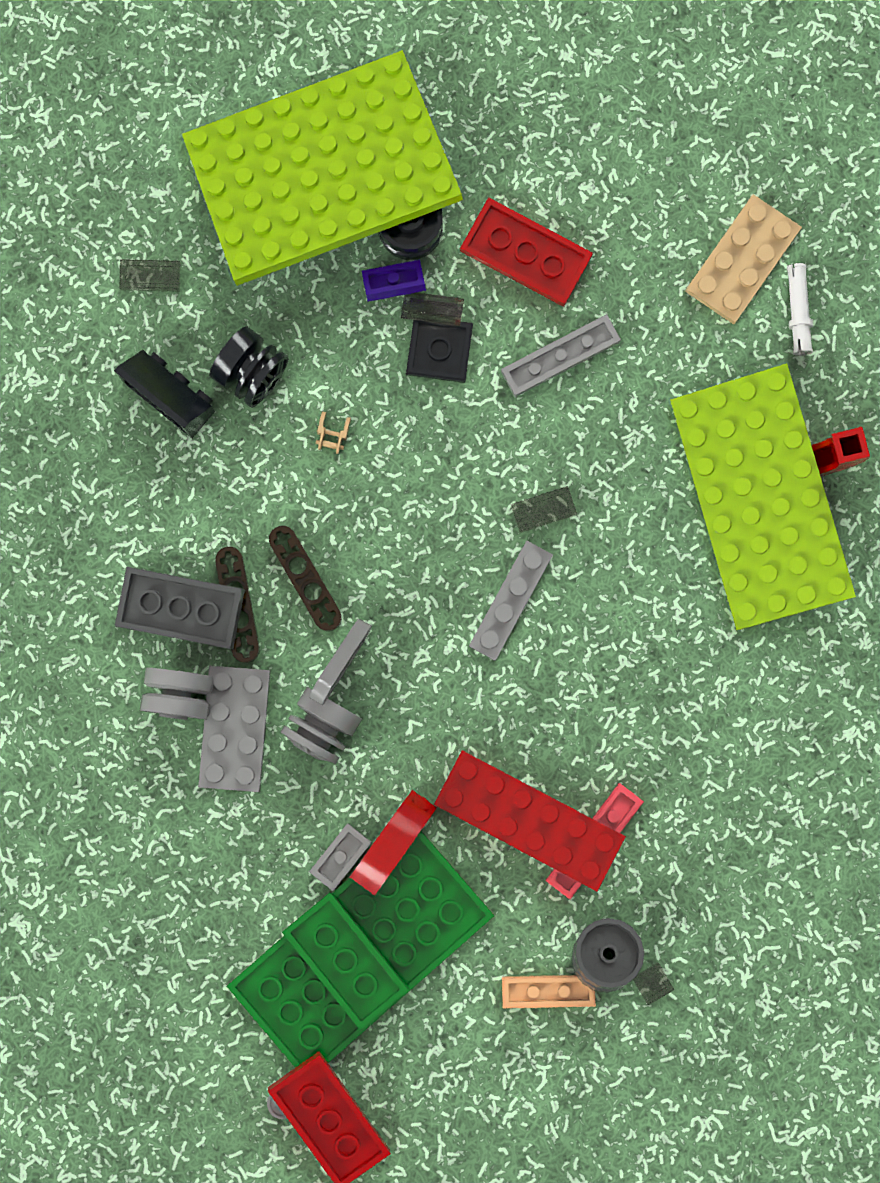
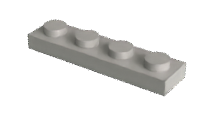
(560, 355)
(510, 600)

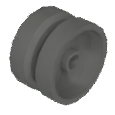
(612, 937)

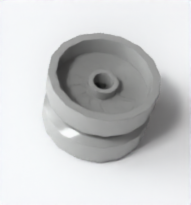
(176, 694)

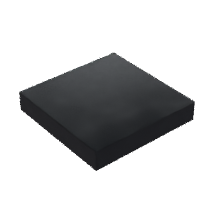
(439, 351)

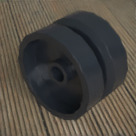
(416, 238)

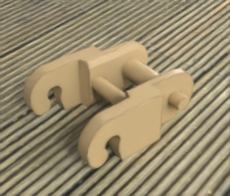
(322, 431)

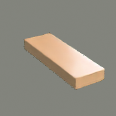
(546, 992)

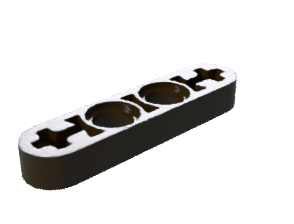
(302, 580)
(246, 605)

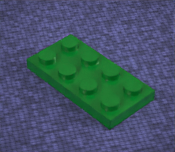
(345, 961)

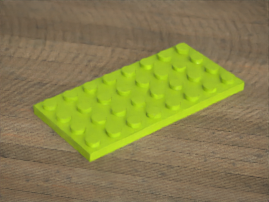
(762, 497)

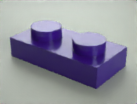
(393, 280)

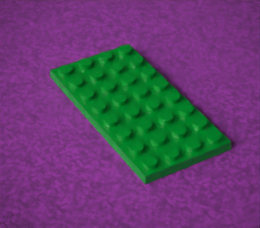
(412, 921)

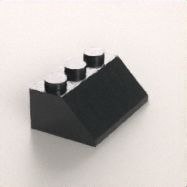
(166, 391)

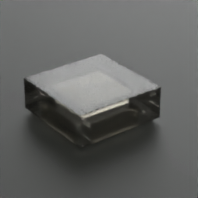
(653, 983)

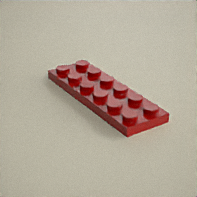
(530, 821)

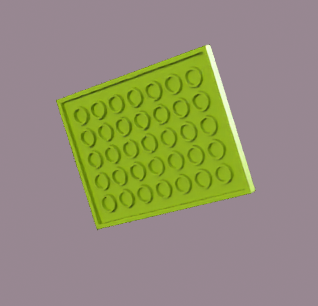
(321, 167)

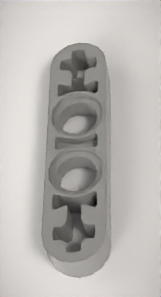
(340, 662)

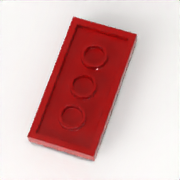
(526, 252)
(328, 1120)

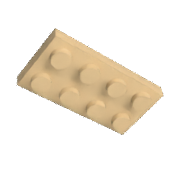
(743, 259)

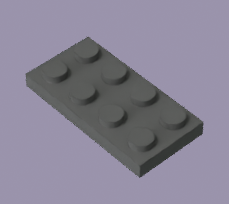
(179, 607)

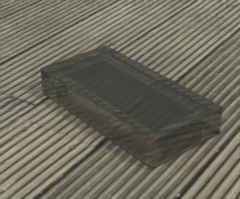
(150, 275)
(432, 308)
(543, 509)

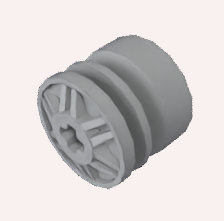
(321, 727)

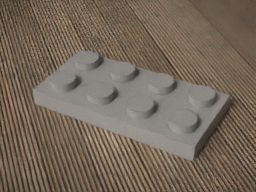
(234, 729)

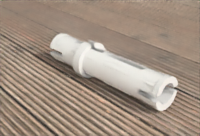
(800, 319)

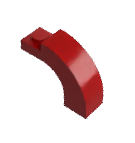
(841, 451)
(393, 842)

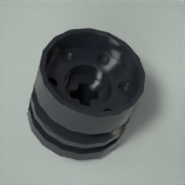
(244, 363)

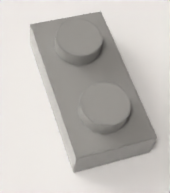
(340, 857)

